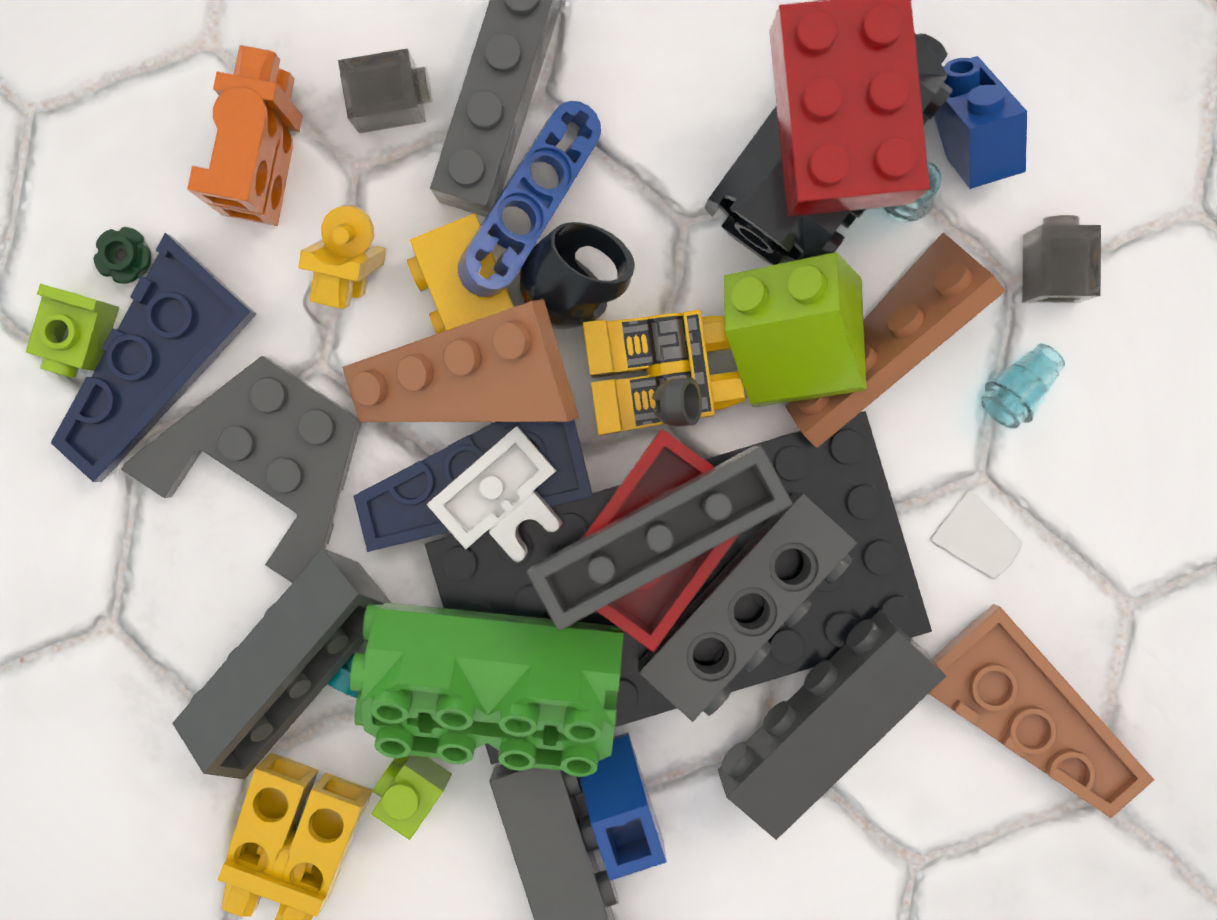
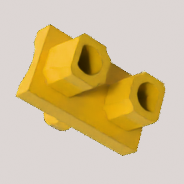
(342, 257)

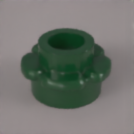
(137, 257)

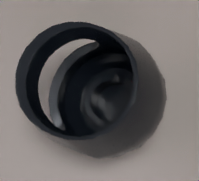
(564, 283)

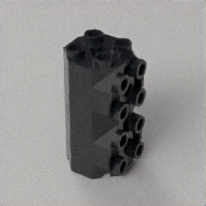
(755, 190)

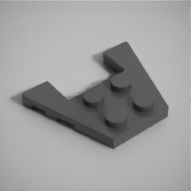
(273, 436)

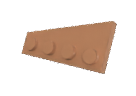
(907, 325)

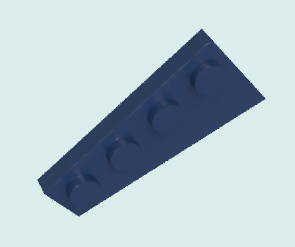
(162, 346)
(397, 508)

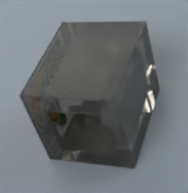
(384, 90)
(1061, 261)

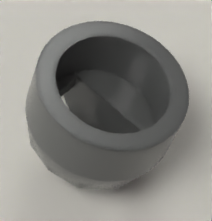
(679, 402)

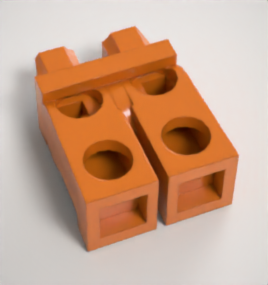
(251, 139)

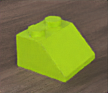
(797, 329)

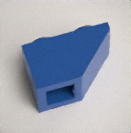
(981, 124)
(623, 813)

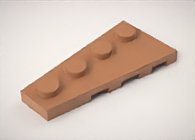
(475, 372)
(1028, 706)

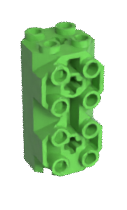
(471, 678)

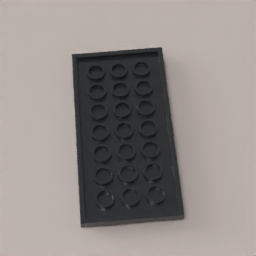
(838, 476)

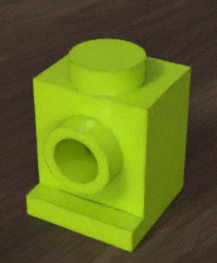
(88, 327)
(409, 792)

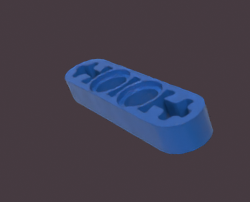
(530, 197)

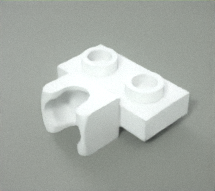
(498, 496)

